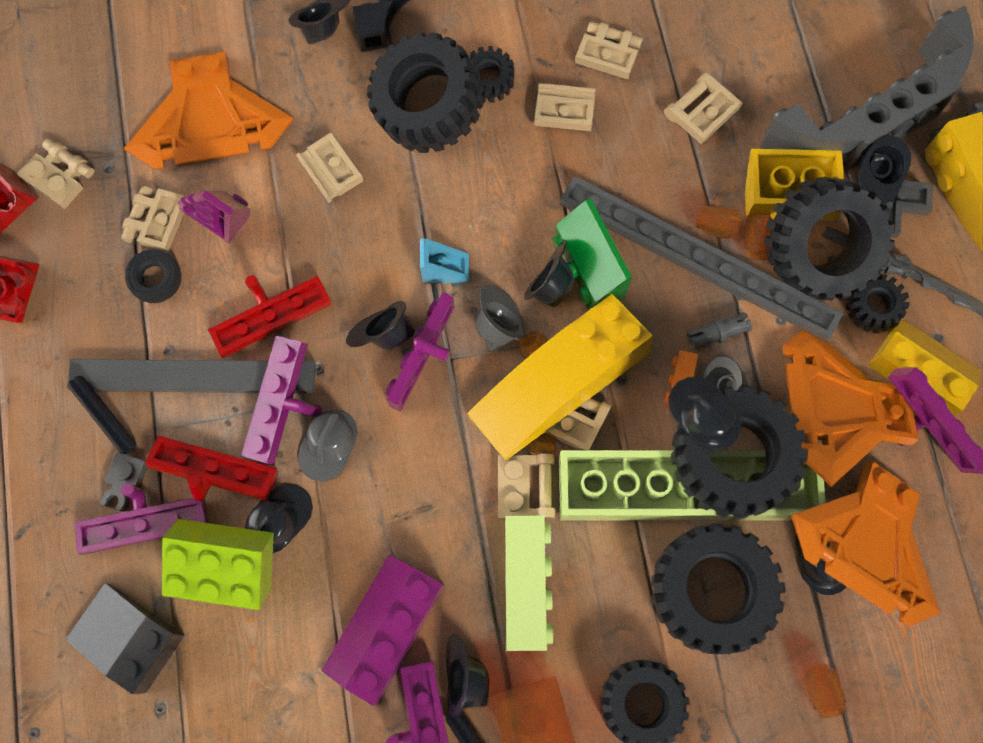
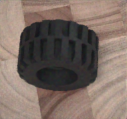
(673, 702)

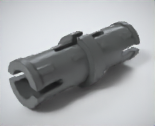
(719, 330)

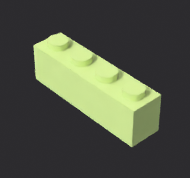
(526, 583)

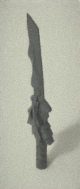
(902, 266)

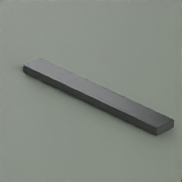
(181, 375)

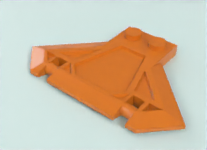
(206, 117)
(841, 407)
(872, 544)

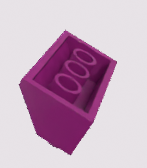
(382, 630)

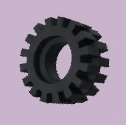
(495, 61)
(871, 319)

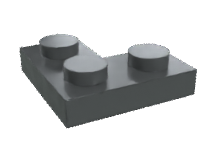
(912, 198)

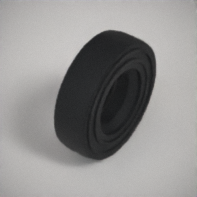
(145, 260)

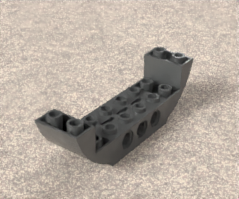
(897, 111)

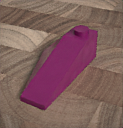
(216, 212)

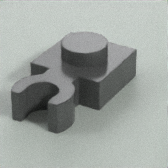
(122, 470)

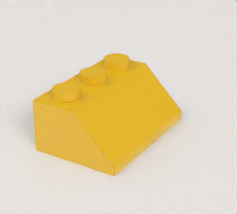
(779, 170)
(945, 370)

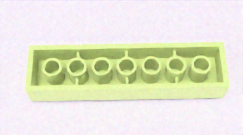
(645, 486)

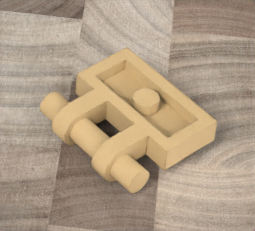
(606, 55)
(51, 181)
(161, 221)

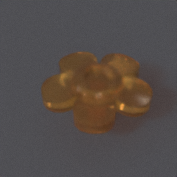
(543, 442)

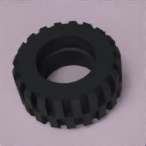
(407, 65)
(863, 252)
(783, 459)
(759, 579)

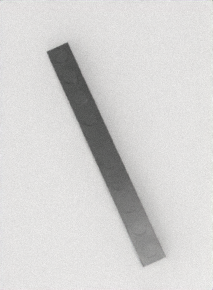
(706, 261)

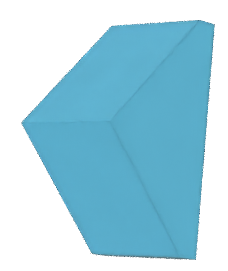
(442, 263)

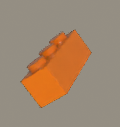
(684, 366)

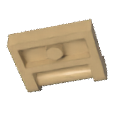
(707, 115)
(578, 429)
(515, 486)

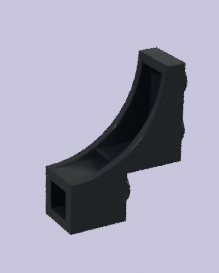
(374, 21)

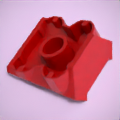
(14, 197)
(16, 285)

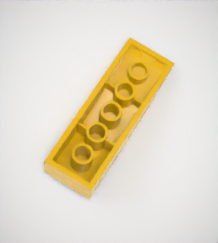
(958, 165)
(561, 376)

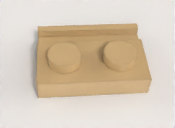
(564, 107)
(329, 167)

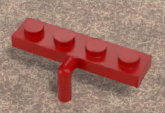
(269, 314)
(211, 468)

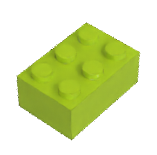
(217, 564)

